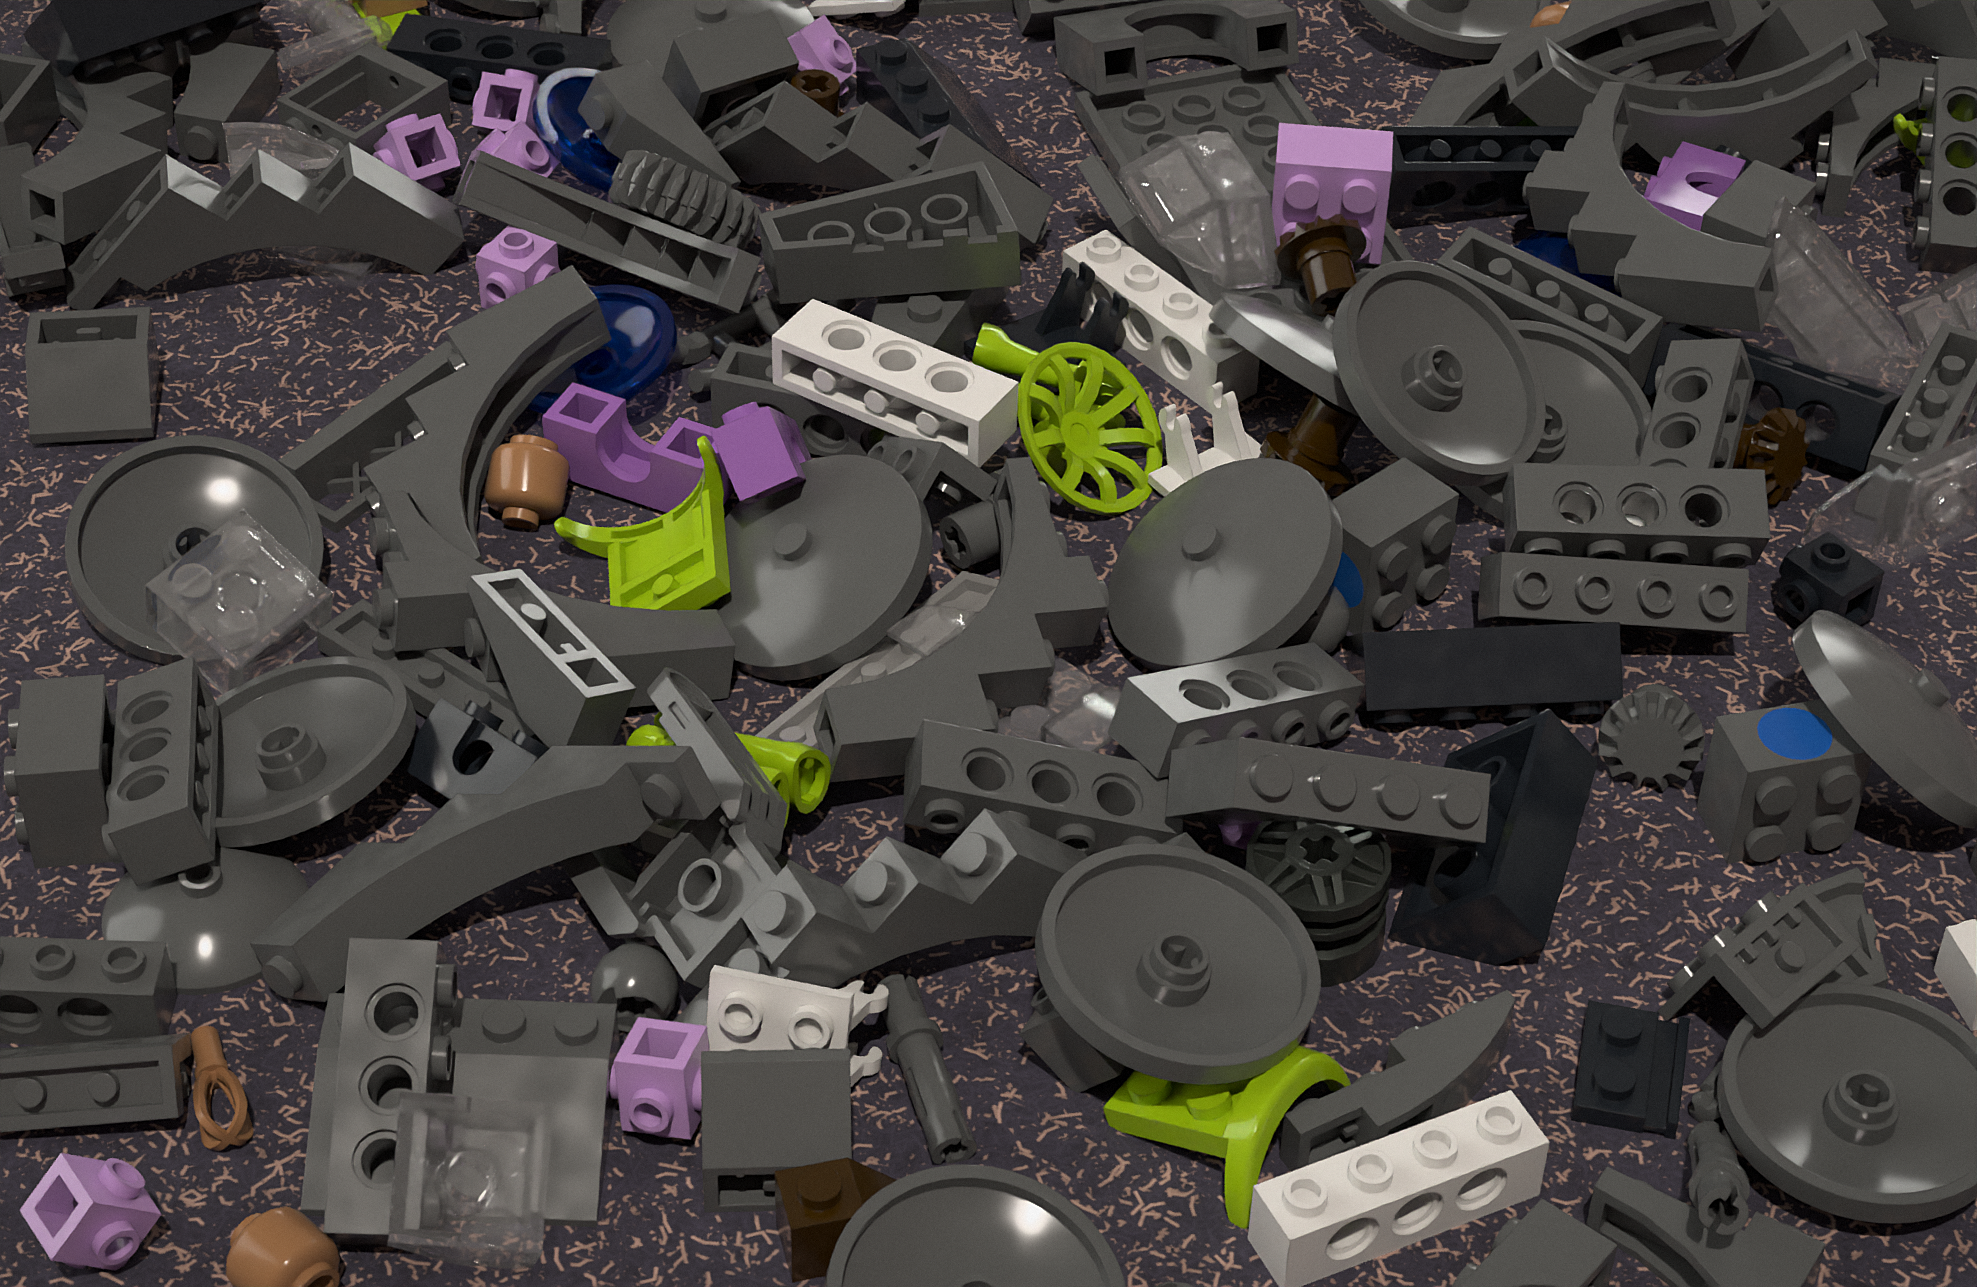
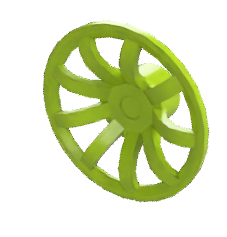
(1074, 434)

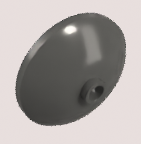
(208, 915)

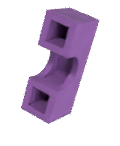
(1692, 182)
(760, 451)
(613, 459)

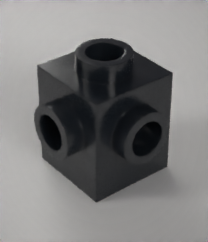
(1828, 578)

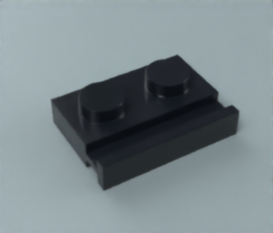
(1630, 1070)

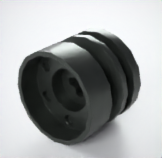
(1334, 885)

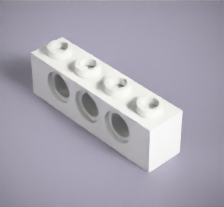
(1165, 321)
(894, 381)
(1397, 1190)

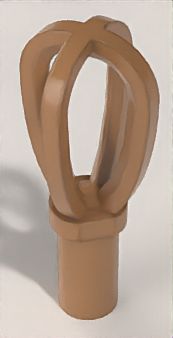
(211, 1074)

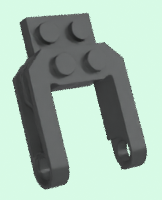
(712, 869)

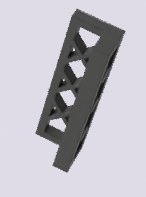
(359, 438)
(92, 1082)

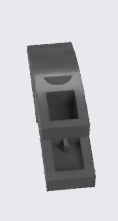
(1425, 1077)

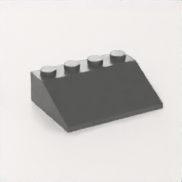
(506, 1053)

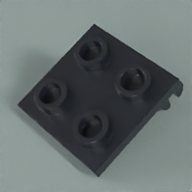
(1061, 321)

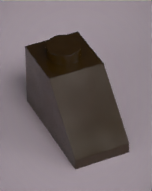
(816, 1206)

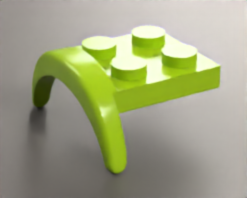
(670, 559)
(1223, 1118)

